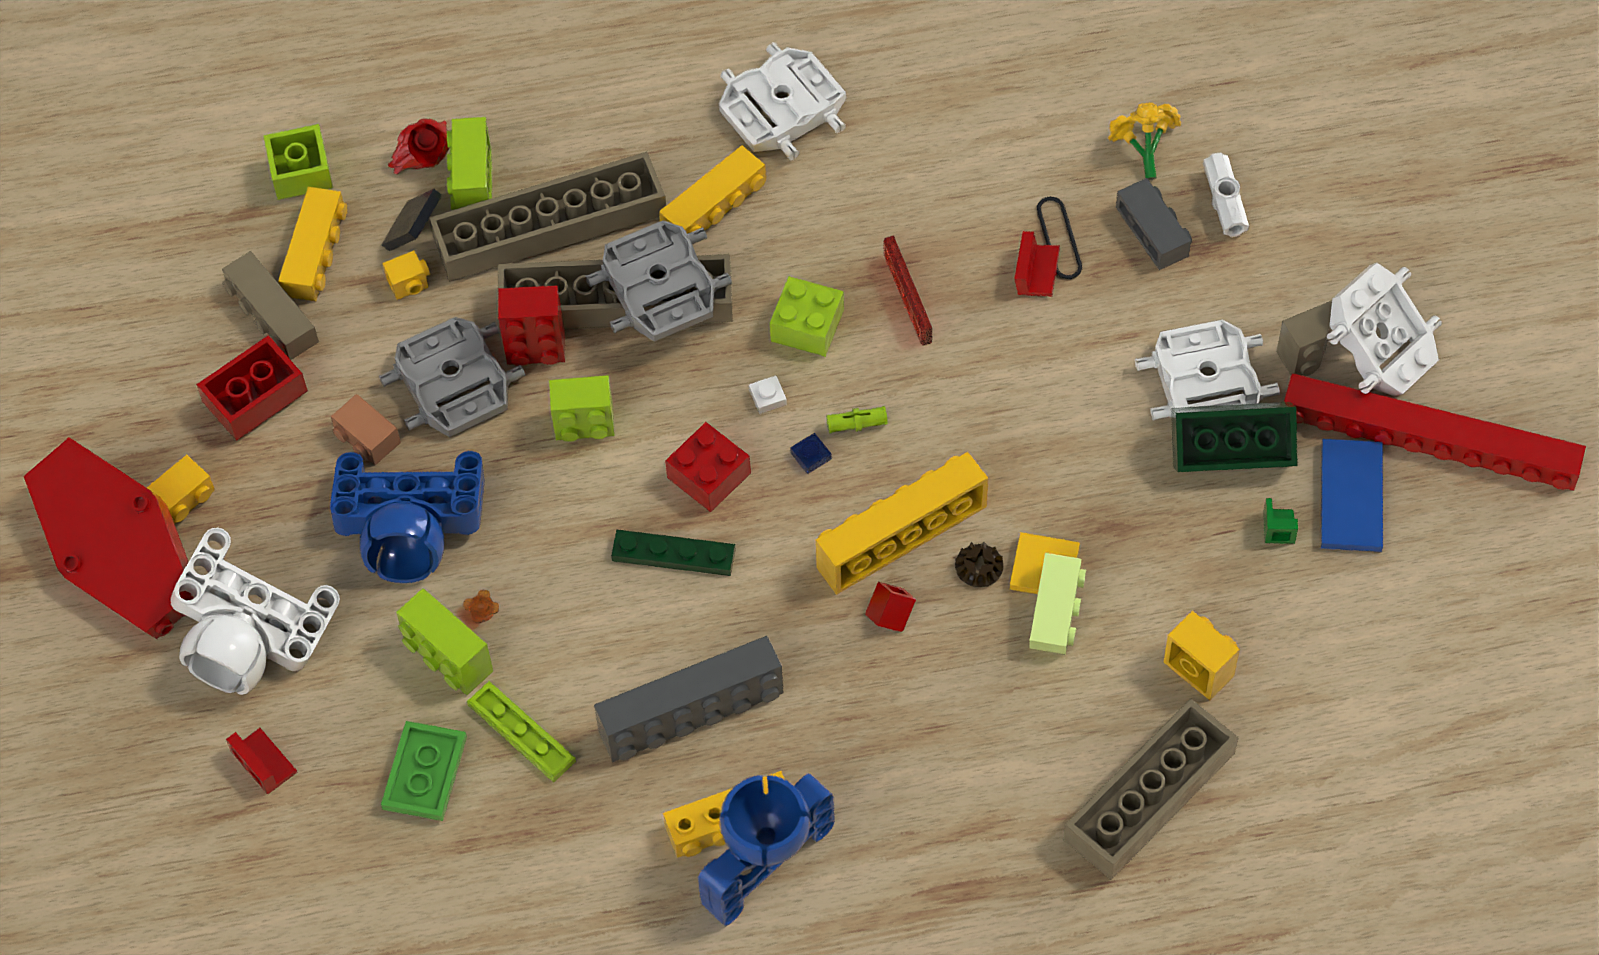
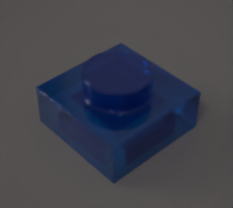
(810, 453)

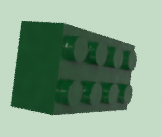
(1234, 437)

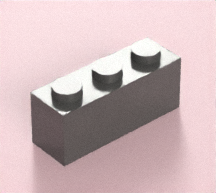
(1153, 223)

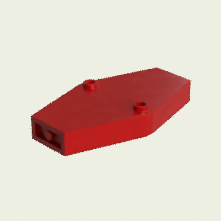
(109, 535)

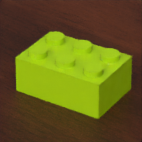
(469, 162)
(444, 642)

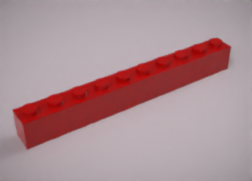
(1436, 432)

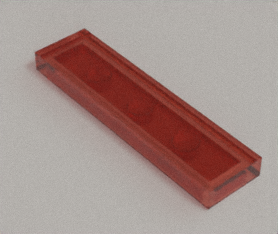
(907, 290)

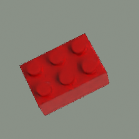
(531, 325)
(252, 387)

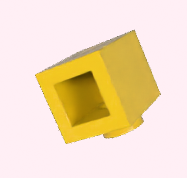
(406, 275)

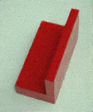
(1036, 267)
(261, 759)

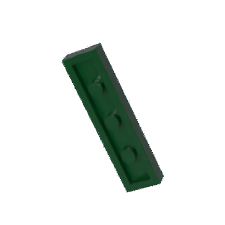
(673, 552)

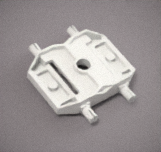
(811, 100)
(1380, 301)
(1215, 345)

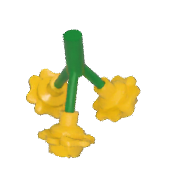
(1147, 115)

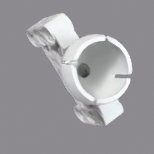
(235, 632)

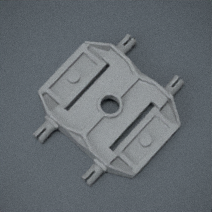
(665, 248)
(457, 344)

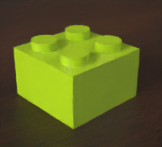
(297, 161)
(807, 316)
(581, 408)

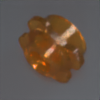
(481, 614)

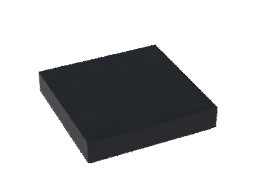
(411, 220)

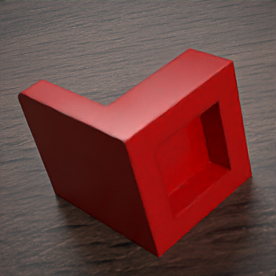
(890, 606)

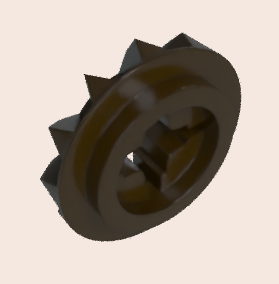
(988, 573)

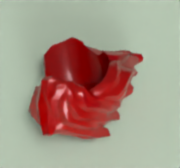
(420, 145)

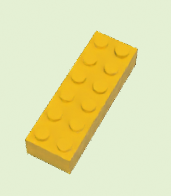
(901, 522)

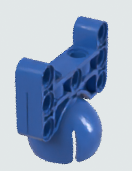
(406, 513)
(761, 836)

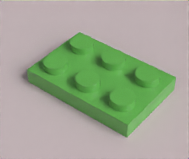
(424, 770)

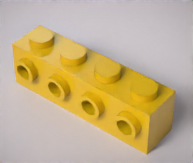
(698, 823)

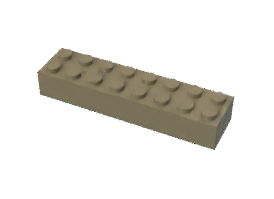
(548, 216)
(599, 304)

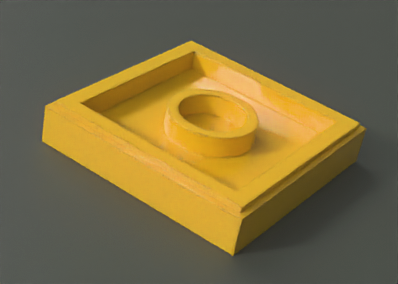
(1030, 559)

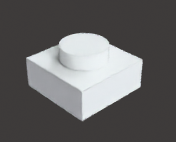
(767, 394)

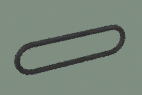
(1069, 232)

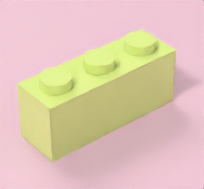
(1057, 603)

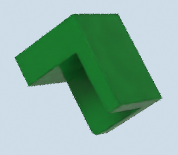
(1279, 524)

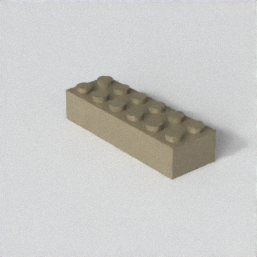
(1150, 789)

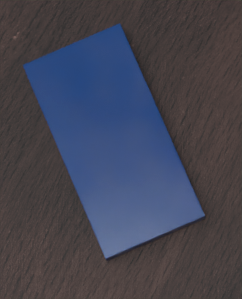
(1352, 495)

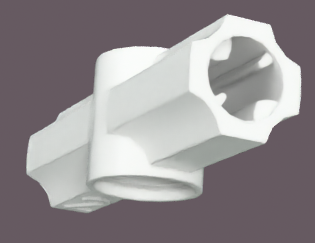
(1227, 206)

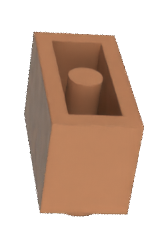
(365, 430)

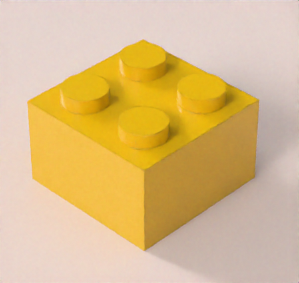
(1201, 654)

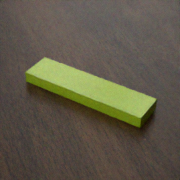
(521, 731)

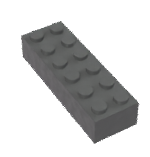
(689, 699)

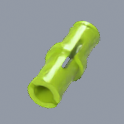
(857, 419)

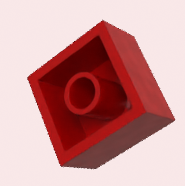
(708, 466)

